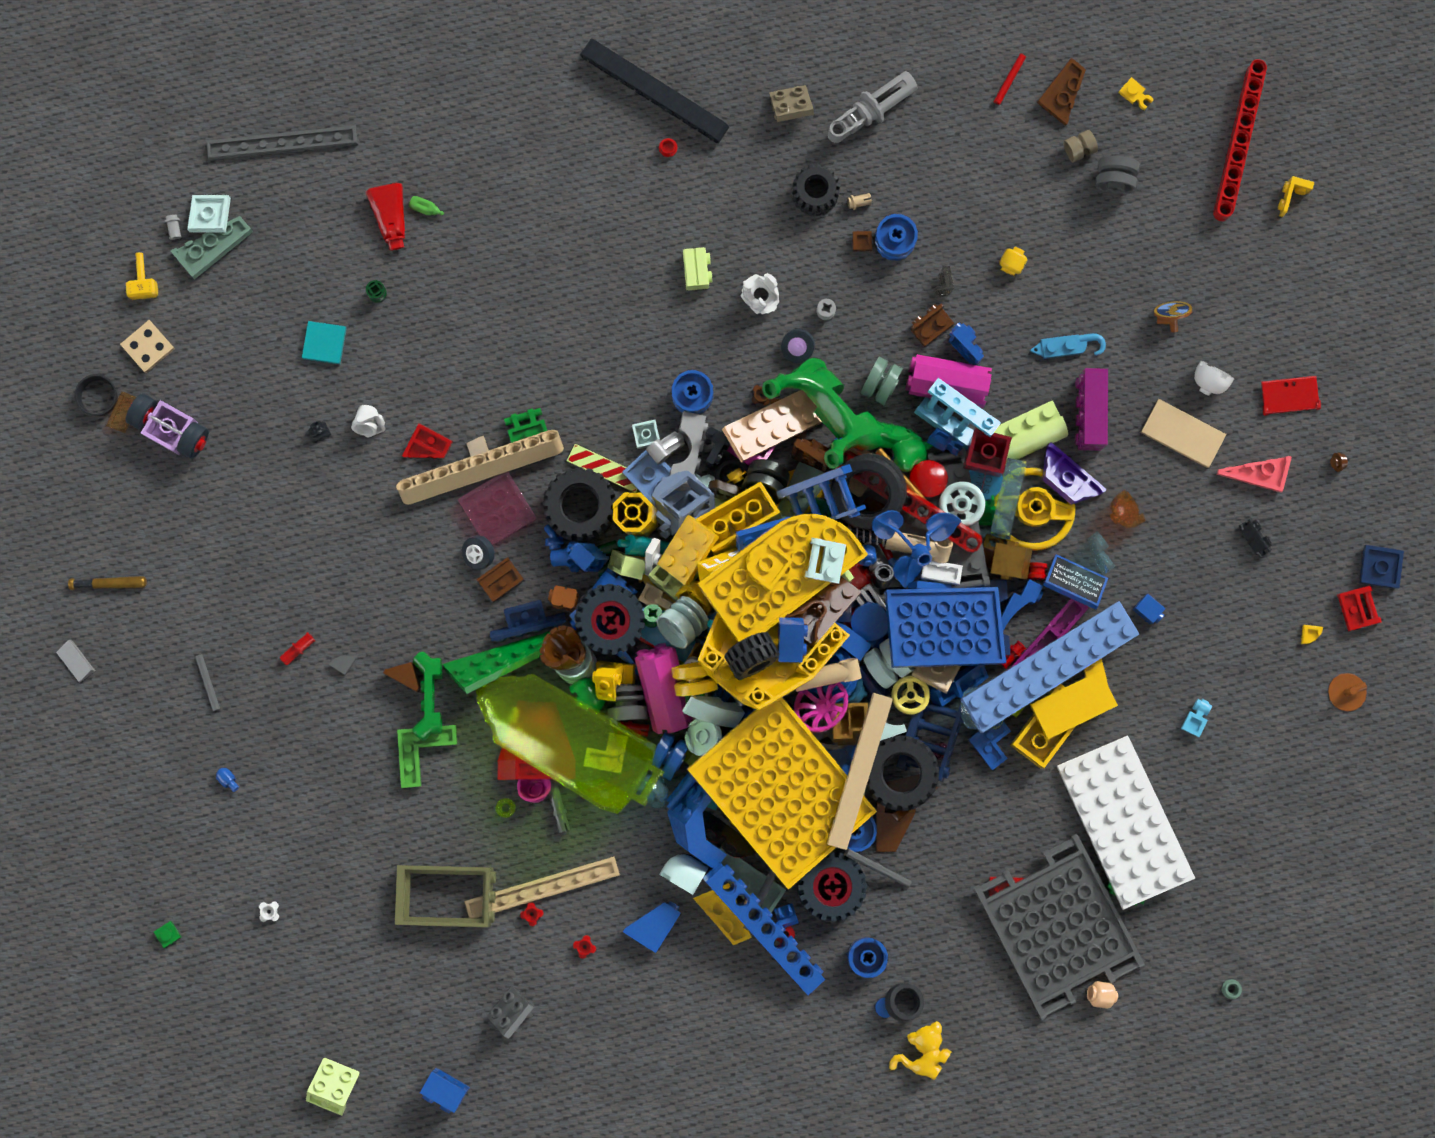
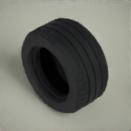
(884, 468)

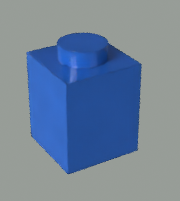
(1149, 609)

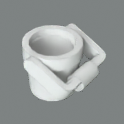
(366, 421)

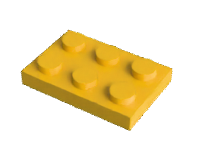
(686, 549)

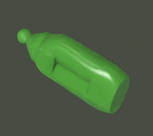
(424, 206)

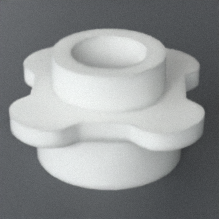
(264, 915)

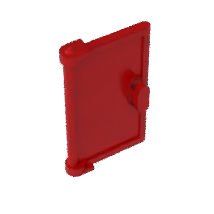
(1284, 396)

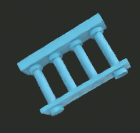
(956, 403)

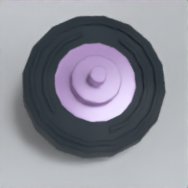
(797, 345)

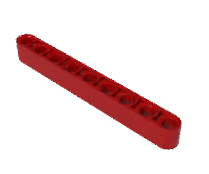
(1243, 132)
(913, 509)

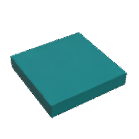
(324, 342)

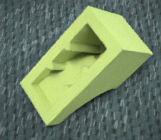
(626, 565)

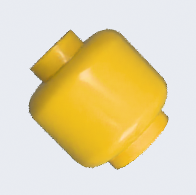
(1013, 261)

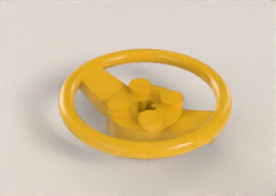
(1049, 510)

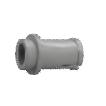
(173, 227)

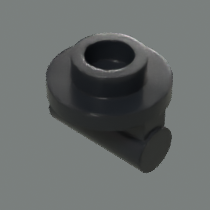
(319, 430)

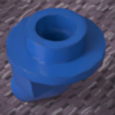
(553, 542)

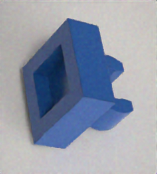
(786, 915)

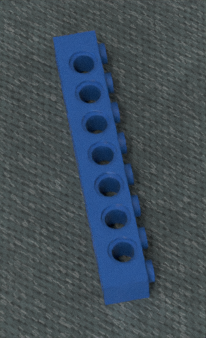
(807, 981)

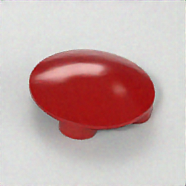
(929, 478)

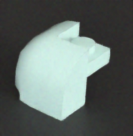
(684, 872)

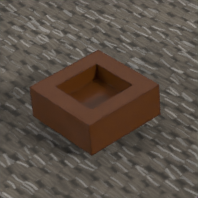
(862, 241)

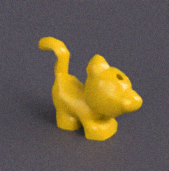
(927, 1041)

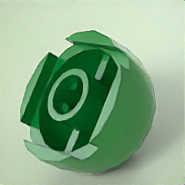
(586, 692)

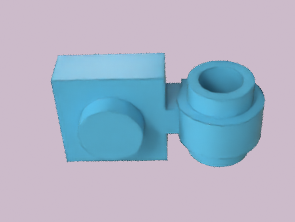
(1194, 722)

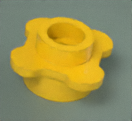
(736, 476)

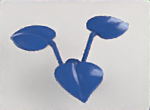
(907, 568)

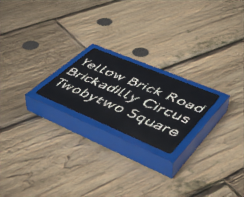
(1075, 581)

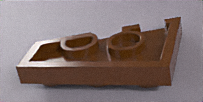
(1061, 93)

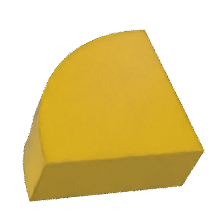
(1310, 633)

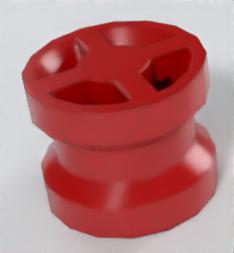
(1037, 571)

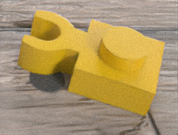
(1133, 92)

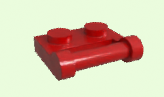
(1354, 611)

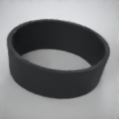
(83, 383)

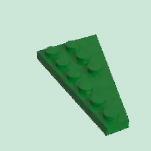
(489, 665)

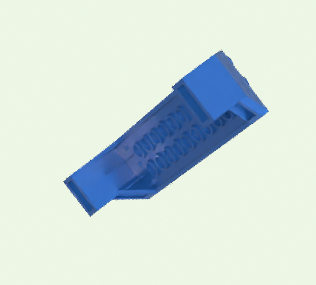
(688, 815)

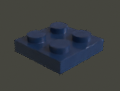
(1381, 566)

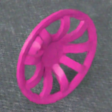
(823, 707)

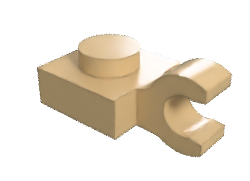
(653, 595)

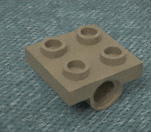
(791, 103)

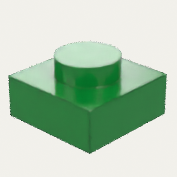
(167, 934)

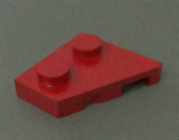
(427, 444)

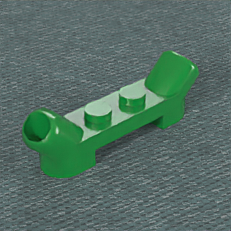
(432, 720)

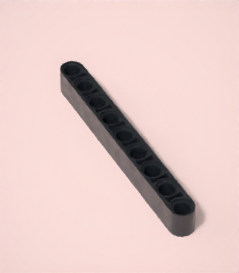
(653, 89)

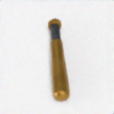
(119, 582)

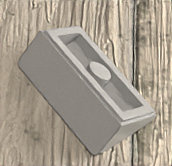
(75, 661)

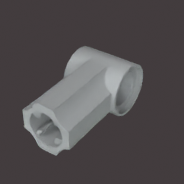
(662, 449)

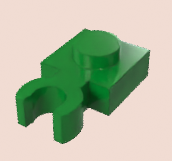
(988, 515)

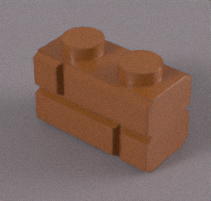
(563, 598)

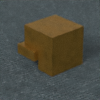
(1011, 560)
(849, 728)

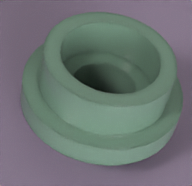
(1238, 989)

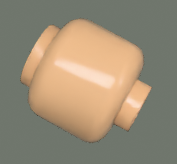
(1102, 994)

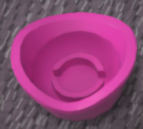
(534, 789)

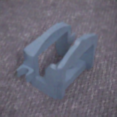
(669, 507)

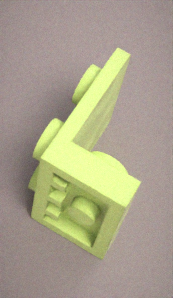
(332, 1086)

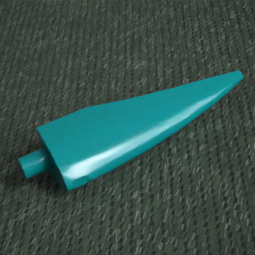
(637, 545)

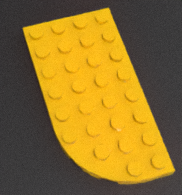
(750, 607)

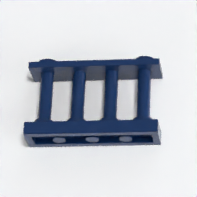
(918, 723)

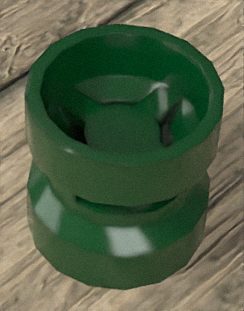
(378, 294)

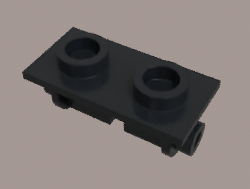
(1253, 530)

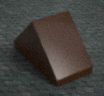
(404, 674)

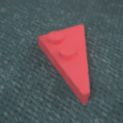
(1265, 474)

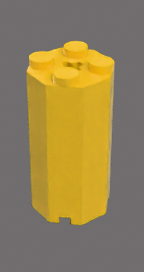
(624, 514)

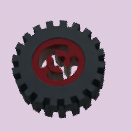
(594, 604)
(834, 908)

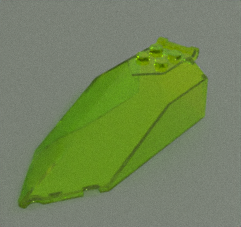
(569, 741)

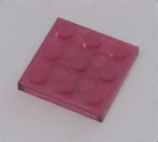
(497, 508)

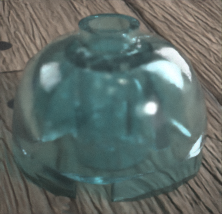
(658, 794)

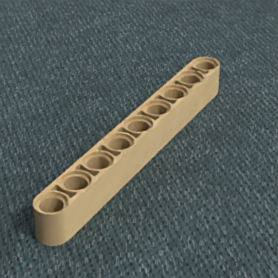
(480, 467)

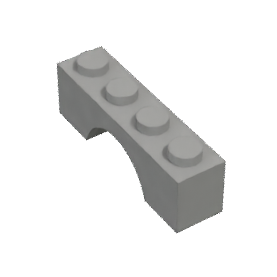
(691, 428)

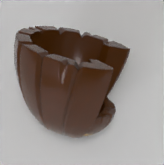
(562, 649)

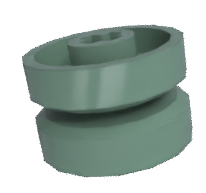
(882, 381)

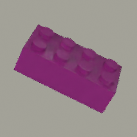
(1093, 409)

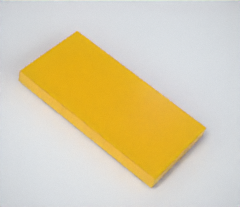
(1073, 705)

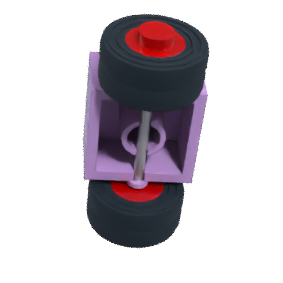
(167, 426)

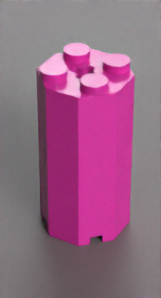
(967, 379)
(658, 688)

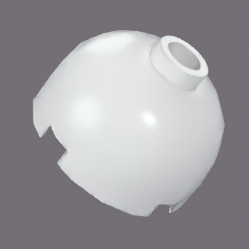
(1212, 379)

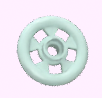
(963, 487)

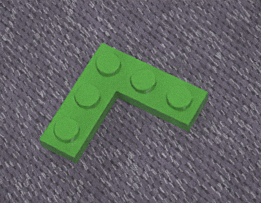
(409, 752)

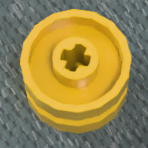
(694, 680)

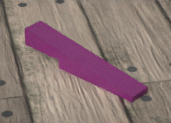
(1056, 628)

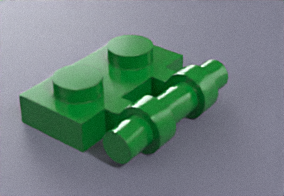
(528, 430)

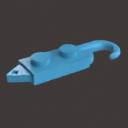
(1067, 345)

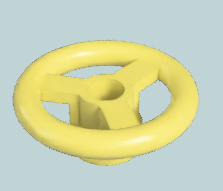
(898, 702)

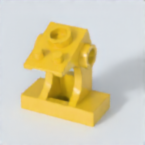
(610, 675)

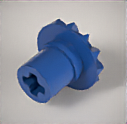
(560, 557)

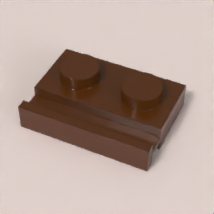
(500, 579)

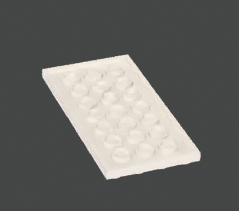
(1125, 822)

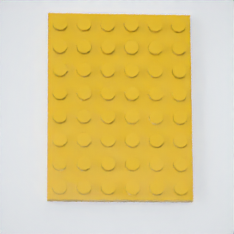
(777, 789)

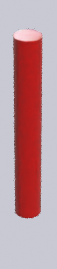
(1011, 76)

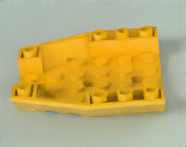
(776, 679)

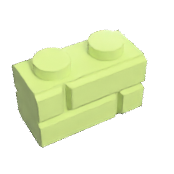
(696, 269)

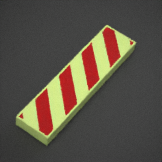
(610, 470)

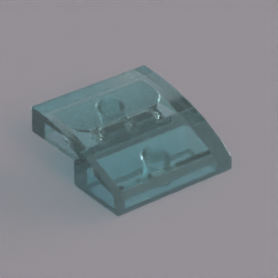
(1097, 546)

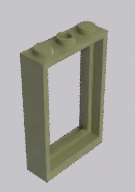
(403, 896)

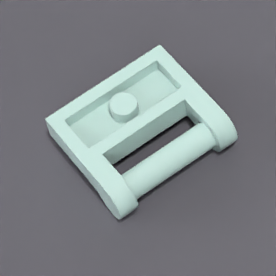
(831, 560)

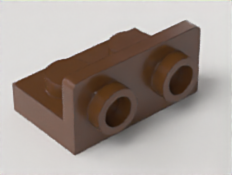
(931, 325)

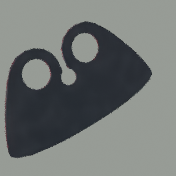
(732, 837)

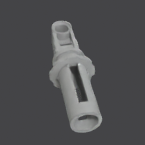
(869, 110)

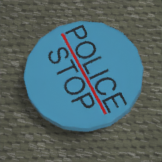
(986, 483)

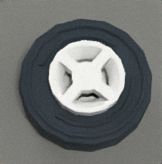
(476, 559)

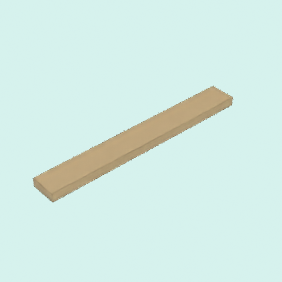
(859, 771)
(547, 886)

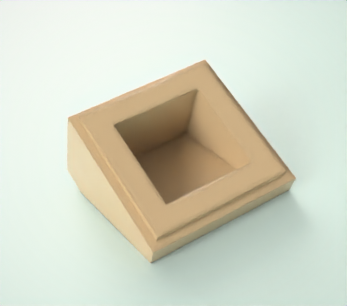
(477, 446)

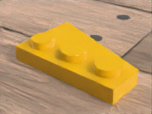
(723, 916)

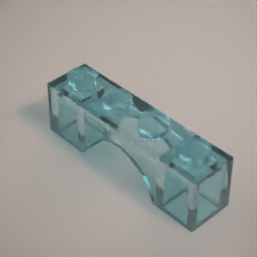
(1008, 498)

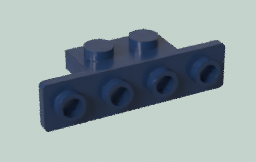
(525, 619)

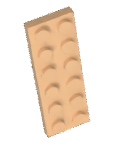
(771, 425)

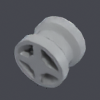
(824, 312)

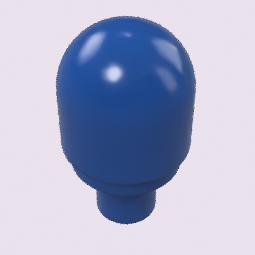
(227, 779)

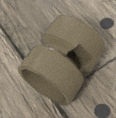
(1079, 146)

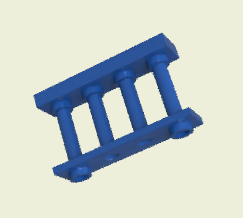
(823, 482)

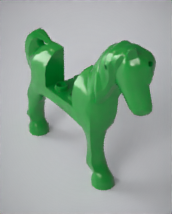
(855, 431)

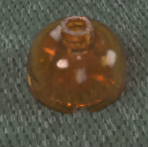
(1126, 510)

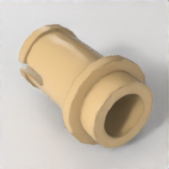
(858, 201)

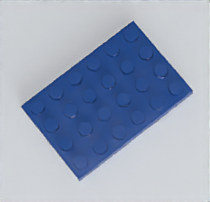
(944, 627)

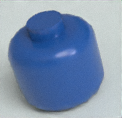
(871, 557)

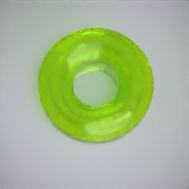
(500, 803)

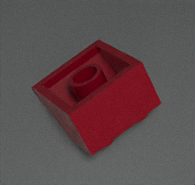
(987, 453)

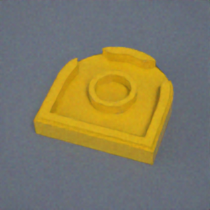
(767, 565)

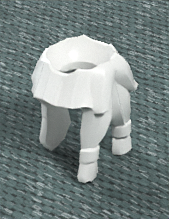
(767, 282)

